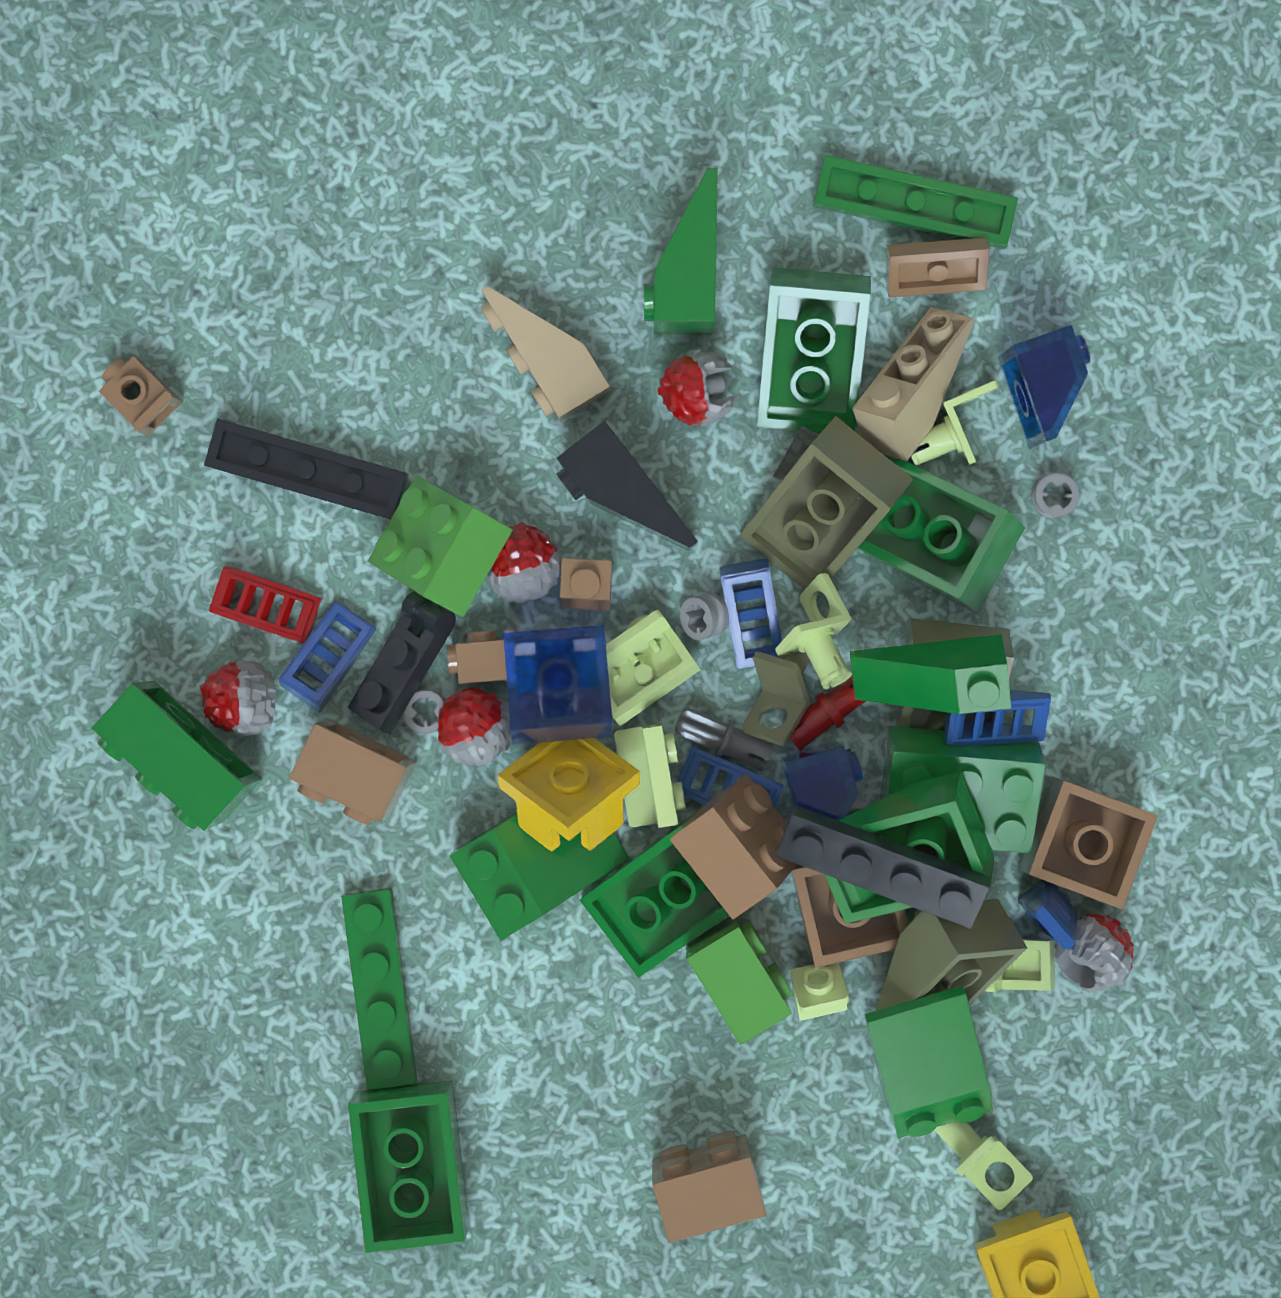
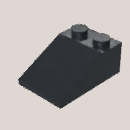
(617, 484)

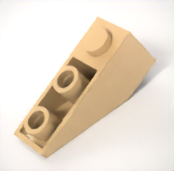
(556, 360)
(911, 387)

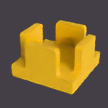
(569, 791)
(1036, 1259)

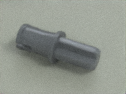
(723, 738)

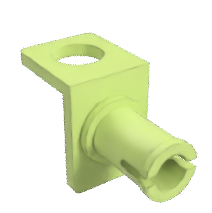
(949, 434)
(818, 635)
(977, 1155)

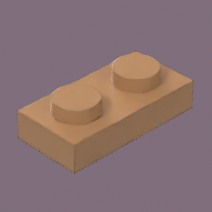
(937, 267)

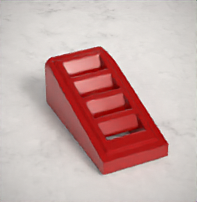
(224, 592)

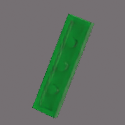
(914, 201)
(379, 988)

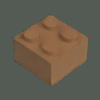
(352, 772)
(1088, 842)
(736, 845)
(826, 931)
(707, 1186)

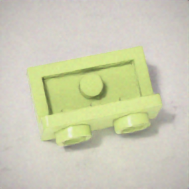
(645, 665)
(656, 797)

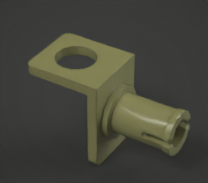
(783, 690)

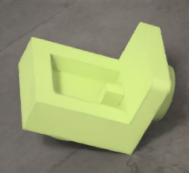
(1031, 970)
(819, 990)

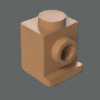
(151, 406)
(586, 584)
(479, 658)

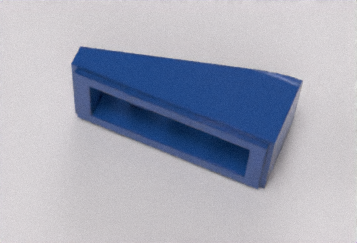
(742, 573)
(330, 682)
(977, 732)
(734, 771)
(1051, 912)

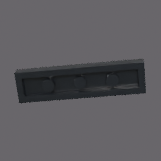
(305, 469)
(883, 866)

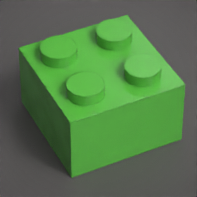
(439, 546)
(738, 979)

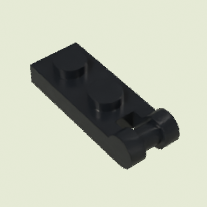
(402, 662)

